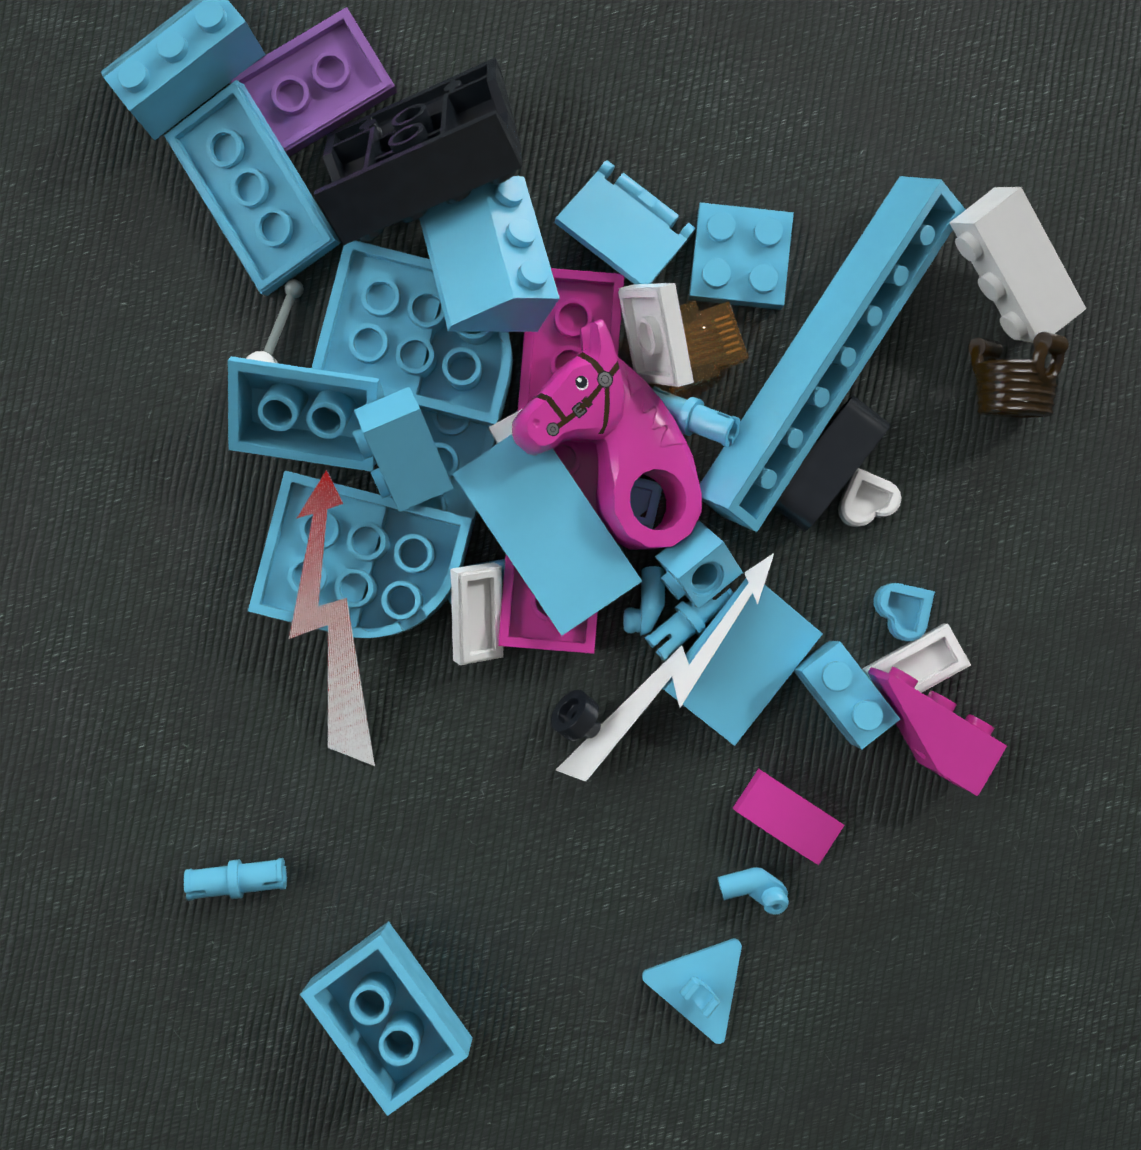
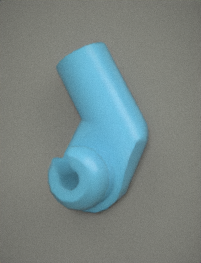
(652, 603)
(757, 884)

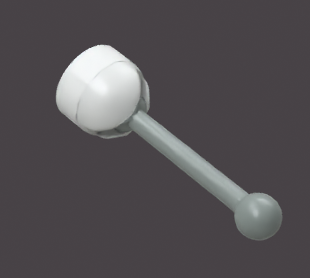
(293, 289)

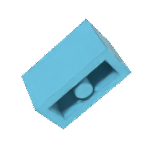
(403, 449)
(846, 694)

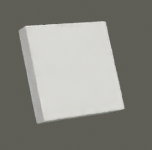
(656, 333)

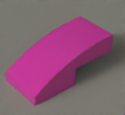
(788, 816)

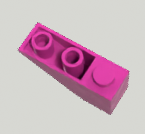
(938, 737)

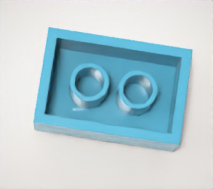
(387, 1018)

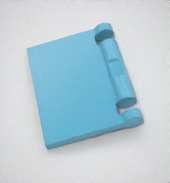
(624, 226)

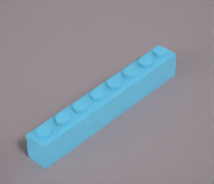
(830, 350)

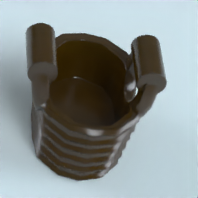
(1017, 386)

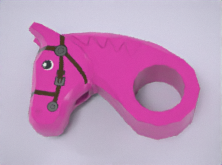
(634, 434)

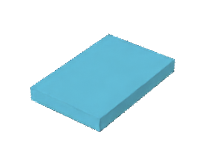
(749, 663)

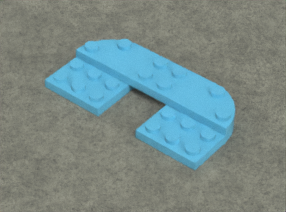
(388, 562)

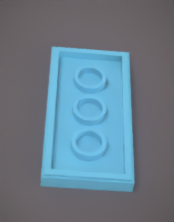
(252, 188)
(548, 531)

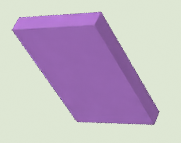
(317, 82)

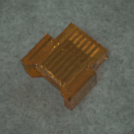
(711, 344)

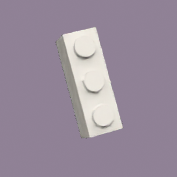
(1016, 264)

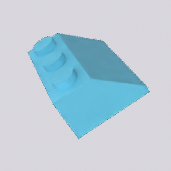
(183, 63)
(490, 260)
(297, 412)

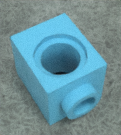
(698, 566)

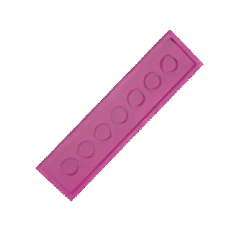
(583, 299)

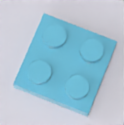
(741, 256)

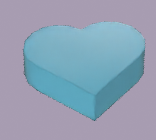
(905, 609)

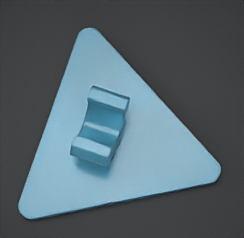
(700, 986)

